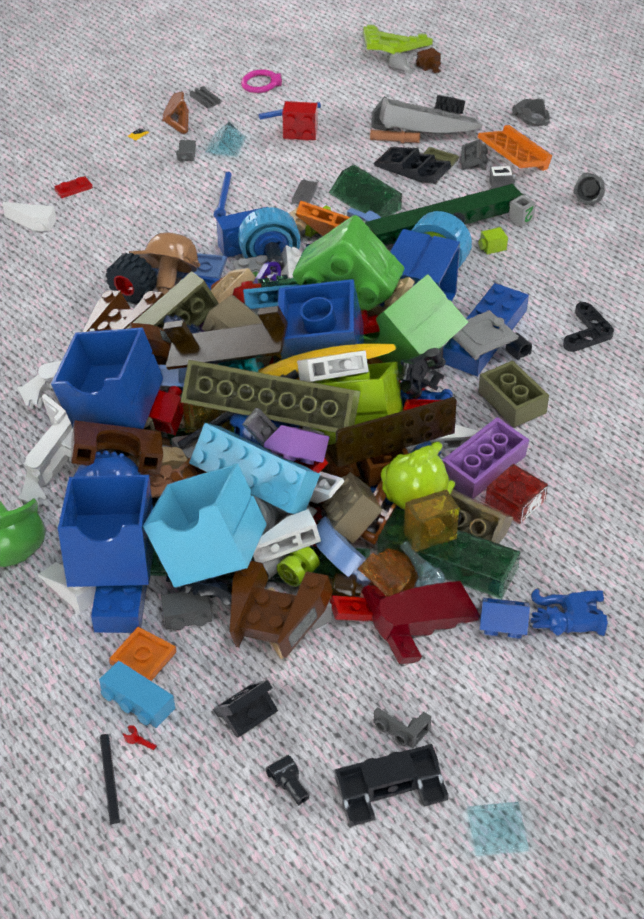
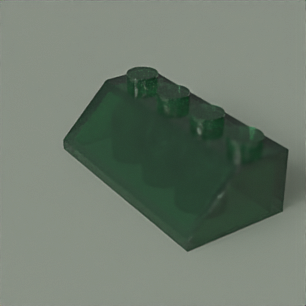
(366, 192)

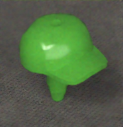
(20, 533)

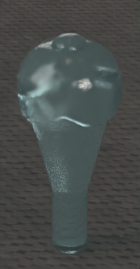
(426, 572)

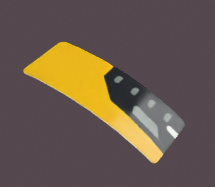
(137, 134)

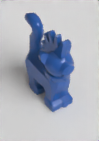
(578, 616)

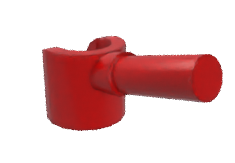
(135, 738)

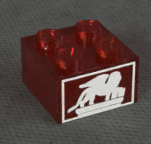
(516, 493)

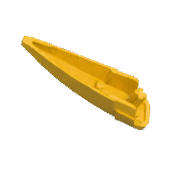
(289, 364)

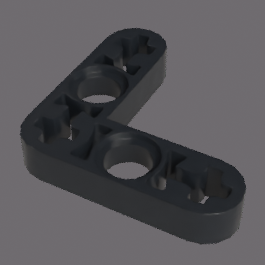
(593, 331)

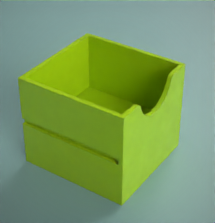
(378, 393)

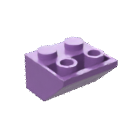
(298, 444)

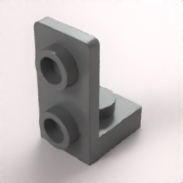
(404, 735)

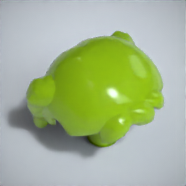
(415, 475)

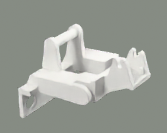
(32, 391)
(47, 455)

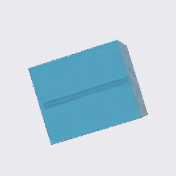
(205, 526)

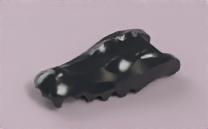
(209, 587)

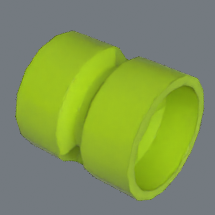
(295, 565)

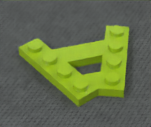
(392, 42)

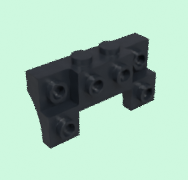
(388, 777)

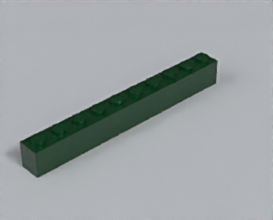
(473, 207)

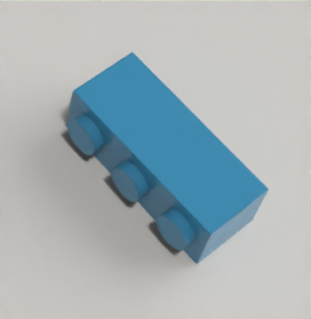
(137, 694)

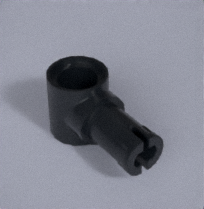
(286, 774)

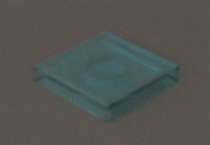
(497, 828)

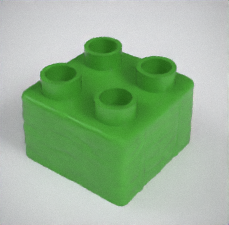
(348, 254)

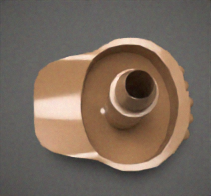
(170, 254)

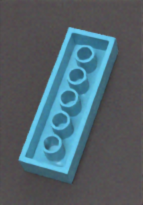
(267, 474)

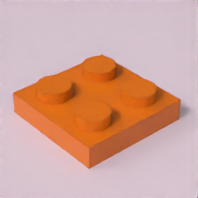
(144, 653)

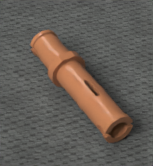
(395, 136)

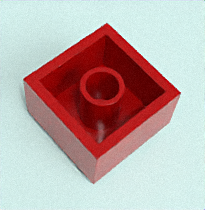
(300, 120)

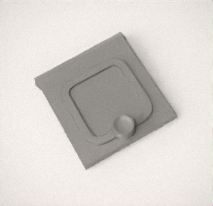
(481, 336)

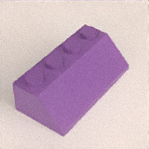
(485, 457)

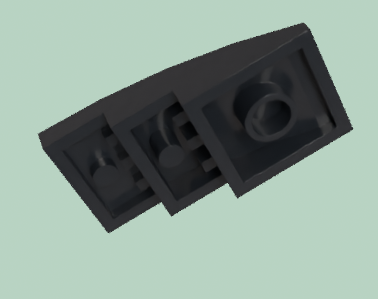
(412, 164)

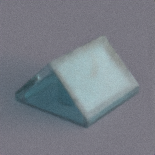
(226, 141)

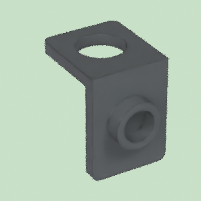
(186, 150)

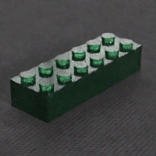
(466, 559)

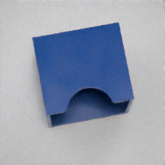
(429, 256)
(320, 316)
(108, 378)
(104, 531)

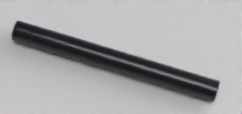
(109, 777)

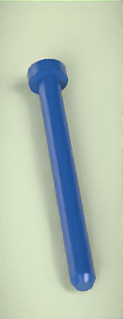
(220, 211)

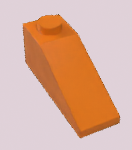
(319, 218)

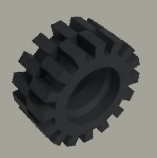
(450, 104)

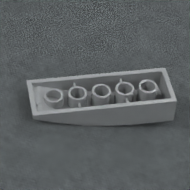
(424, 119)

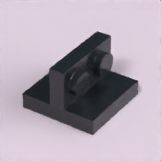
(247, 707)

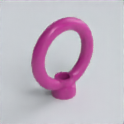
(276, 80)

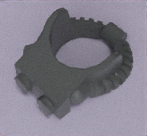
(525, 109)

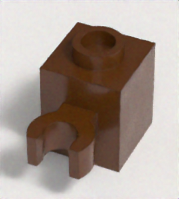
(429, 59)

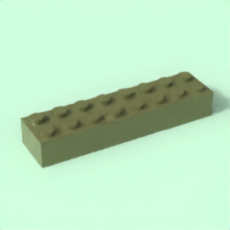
(276, 396)

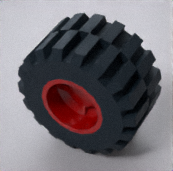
(131, 277)

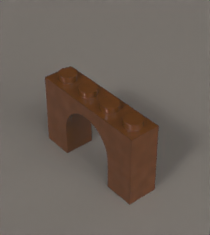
(141, 443)

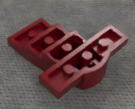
(418, 614)

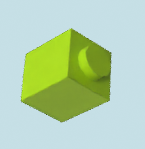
(493, 240)

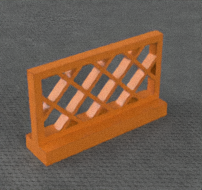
(517, 148)

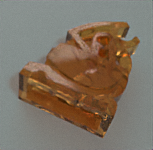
(388, 570)

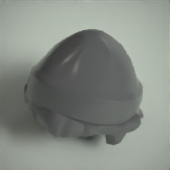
(589, 189)

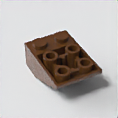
(373, 466)

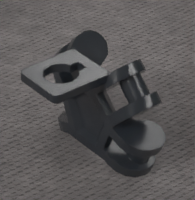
(416, 369)

